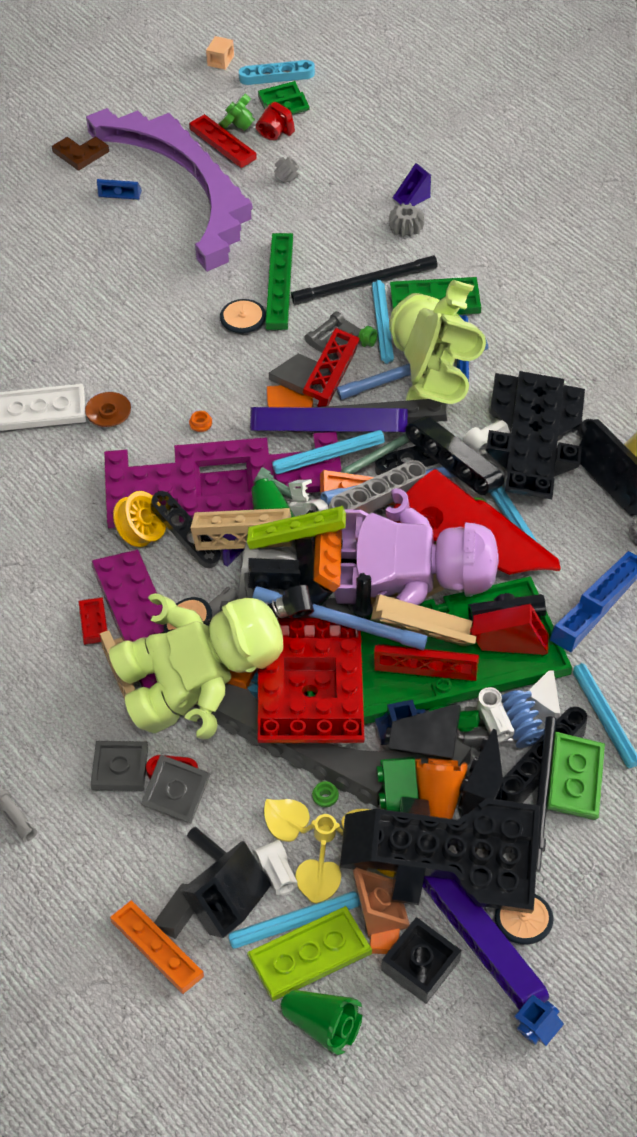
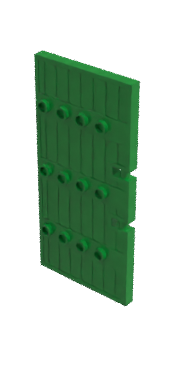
(495, 668)

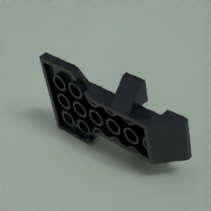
(538, 415)
(418, 847)

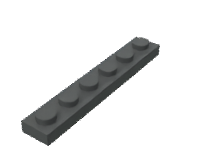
(416, 408)

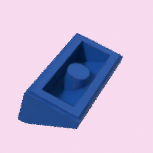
(119, 189)

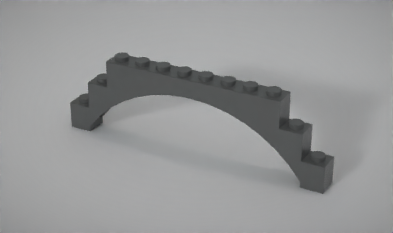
(344, 767)

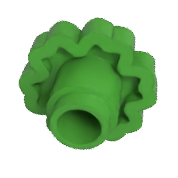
(238, 114)

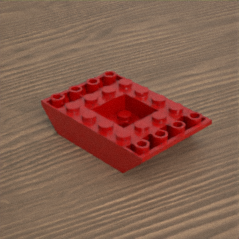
(320, 660)

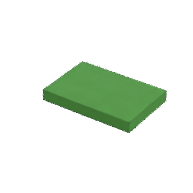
(576, 776)

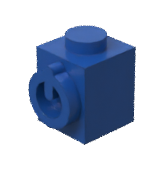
(538, 1021)

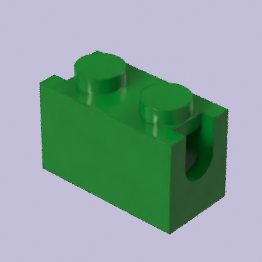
(397, 780)

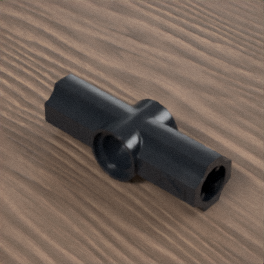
(506, 601)

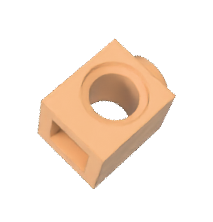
(220, 52)

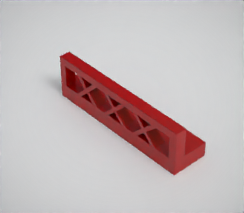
(336, 373)
(426, 662)

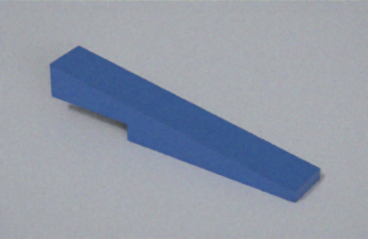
(595, 603)

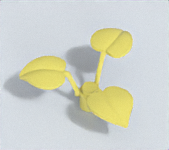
(285, 821)

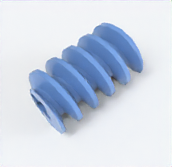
(521, 718)

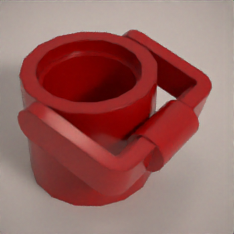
(274, 121)

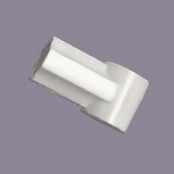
(478, 438)
(494, 715)
(274, 862)

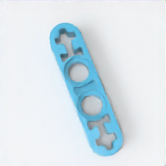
(254, 73)

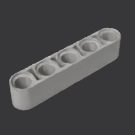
(377, 491)

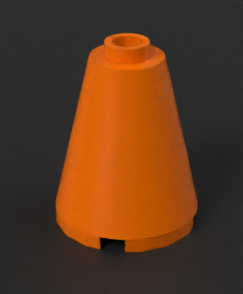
(440, 784)

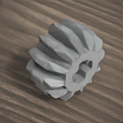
(406, 219)

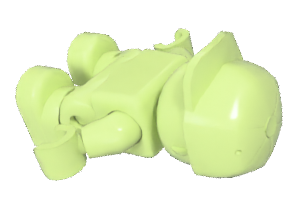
(431, 341)
(194, 661)

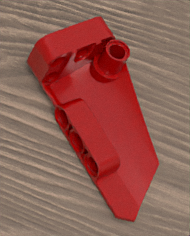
(450, 507)

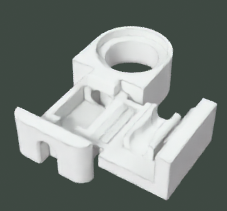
(300, 499)

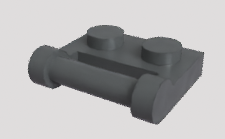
(336, 319)

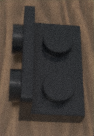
(273, 573)

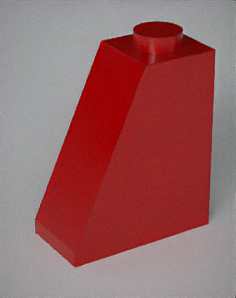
(511, 631)

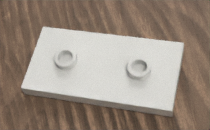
(42, 407)

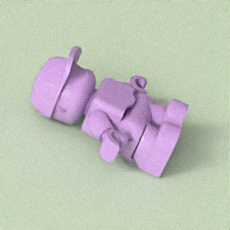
(405, 557)

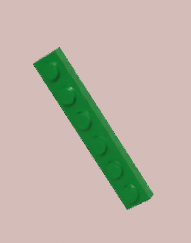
(279, 281)

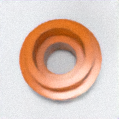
(200, 421)

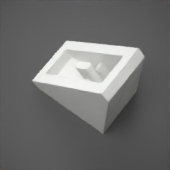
(545, 697)

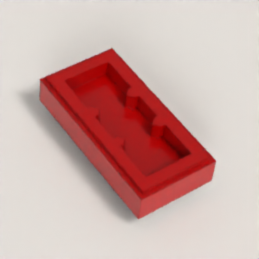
(92, 619)

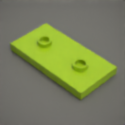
(309, 953)

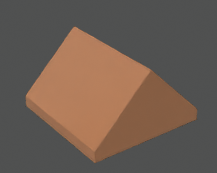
(376, 904)

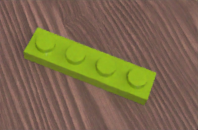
(296, 527)

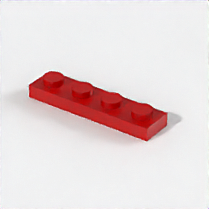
(222, 141)

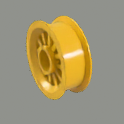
(136, 520)

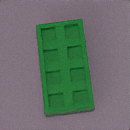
(437, 289)

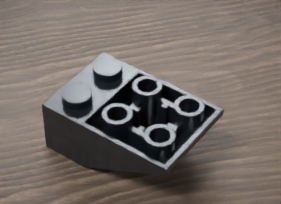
(485, 776)
(227, 891)

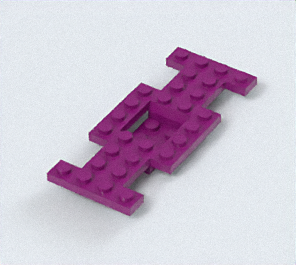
(208, 490)

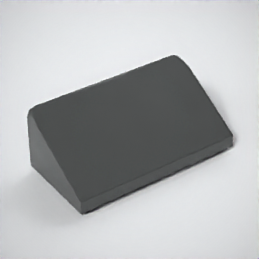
(175, 914)

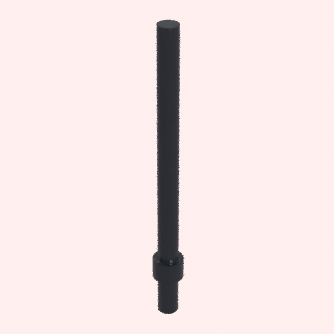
(544, 781)

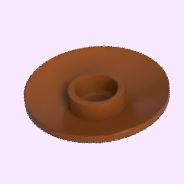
(108, 409)

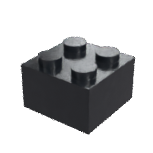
(421, 960)

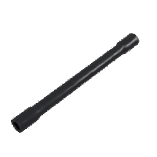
(416, 266)

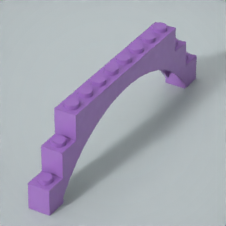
(169, 138)

